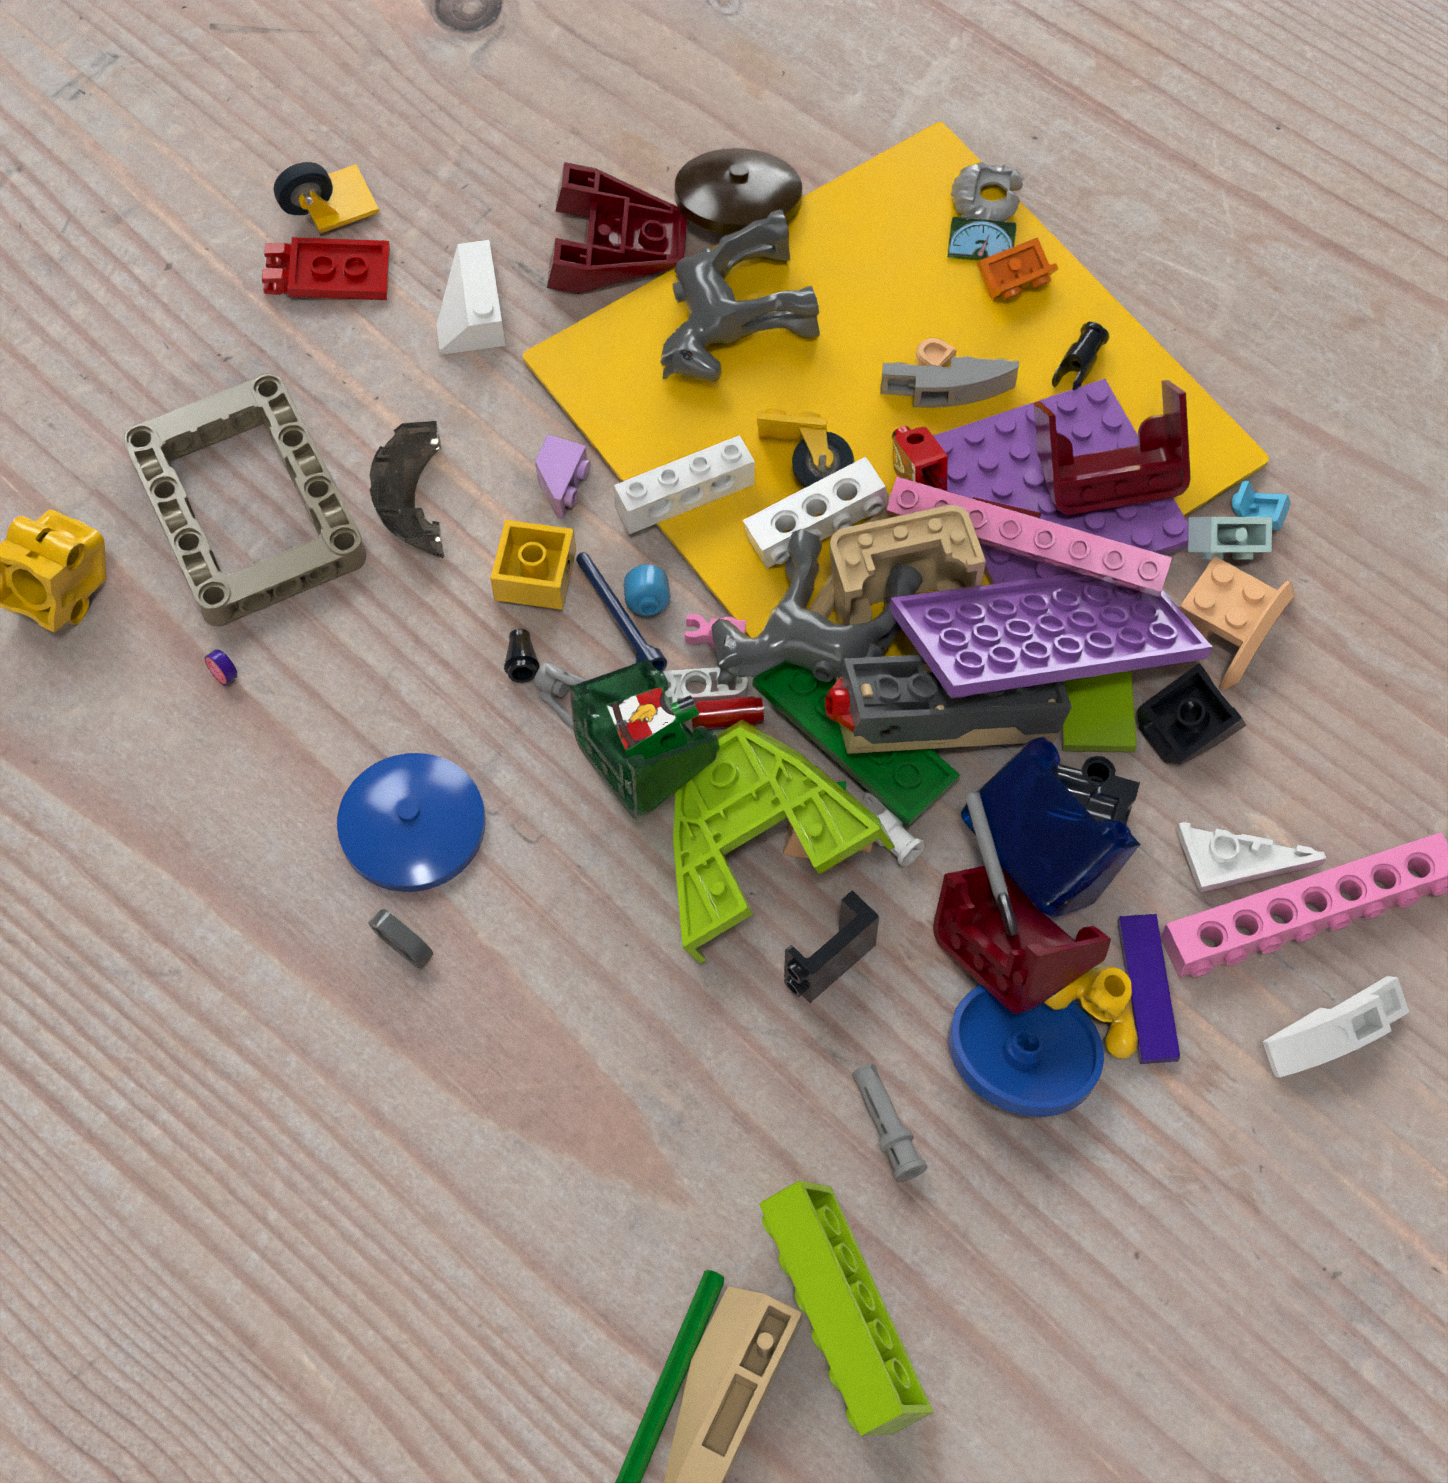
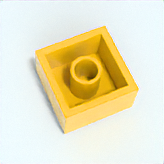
(533, 564)

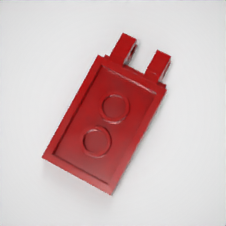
(327, 268)

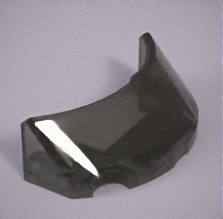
(395, 481)

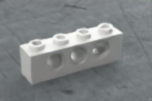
(684, 484)
(823, 497)

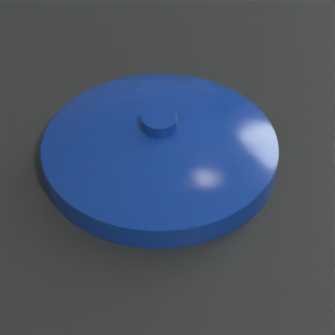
(411, 822)
(1028, 1060)

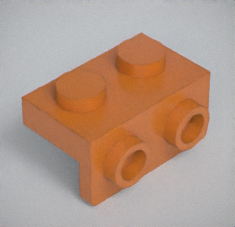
(1016, 268)

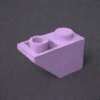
(560, 470)

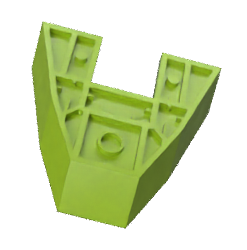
(739, 797)

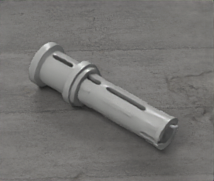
(894, 1138)

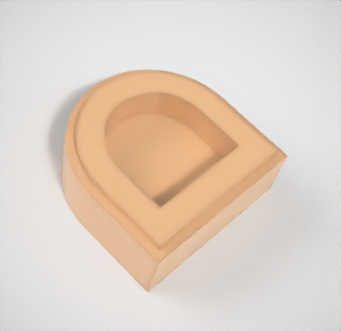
(934, 352)

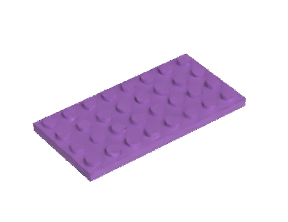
(1043, 632)

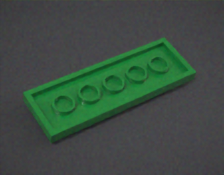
(901, 780)

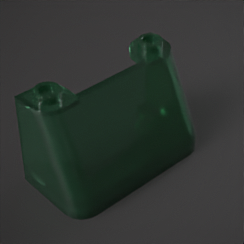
(636, 782)

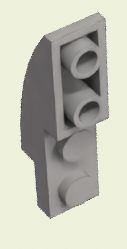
(960, 384)

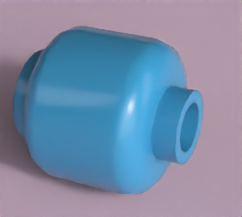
(646, 587)

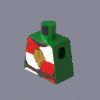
(650, 723)

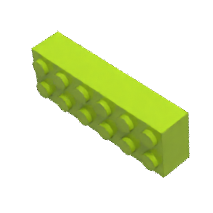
(844, 1309)

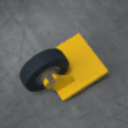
(329, 198)
(818, 451)

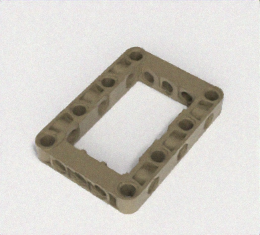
(215, 419)

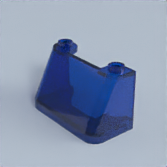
(1048, 836)

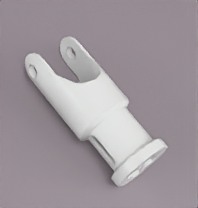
(906, 846)

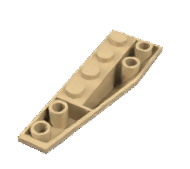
(729, 1383)

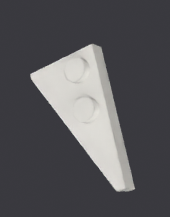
(1230, 859)

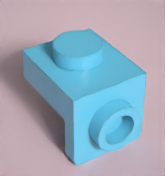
(1251, 504)

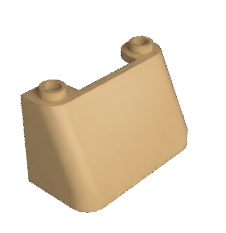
(933, 541)

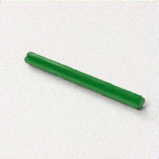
(671, 1378)

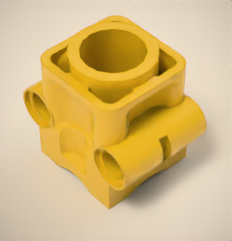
(51, 568)

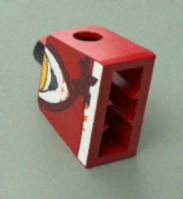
(919, 452)

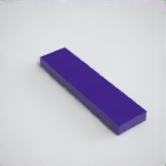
(1150, 989)

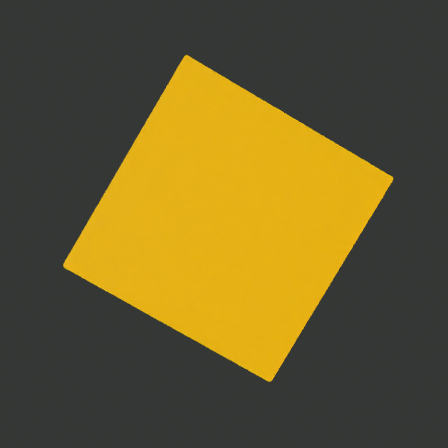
(882, 286)

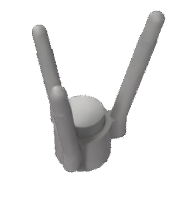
(555, 682)

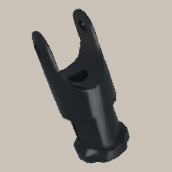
(1082, 354)

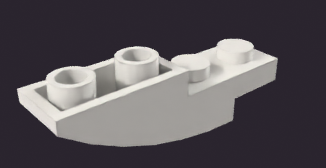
(1338, 1030)

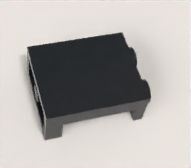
(855, 939)

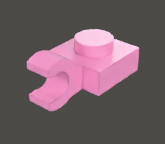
(704, 631)

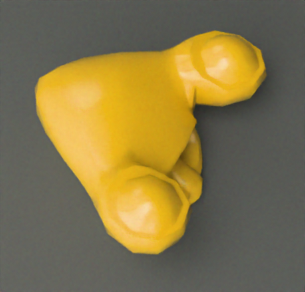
(1107, 997)

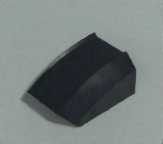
(1188, 717)

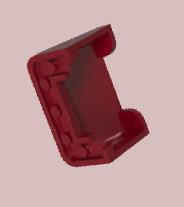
(1015, 968)

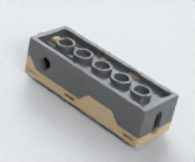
(903, 706)

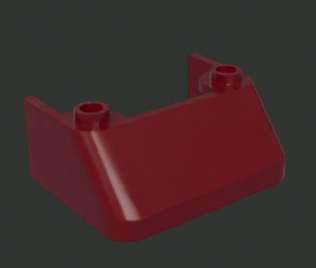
(1120, 476)

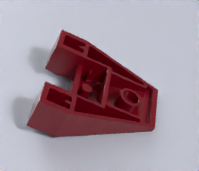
(625, 232)

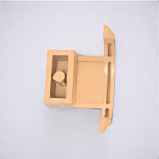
(1236, 610)

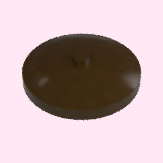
(735, 187)

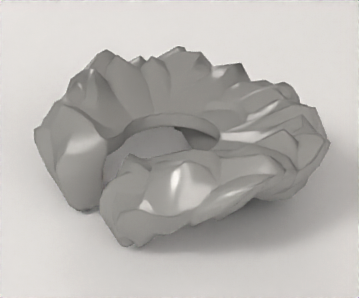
(970, 182)

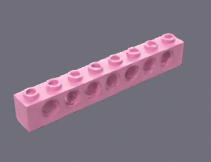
(1042, 539)
(1288, 901)

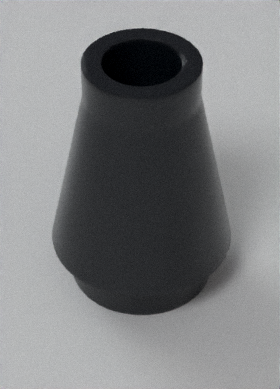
(521, 660)

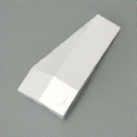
(470, 304)

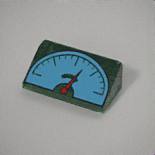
(979, 238)

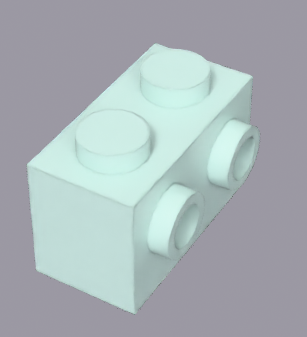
(1229, 534)

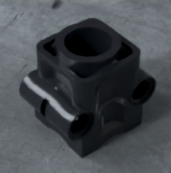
(1099, 789)

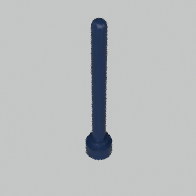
(642, 649)

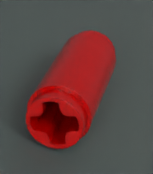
(726, 712)

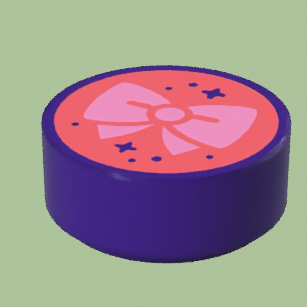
(221, 667)

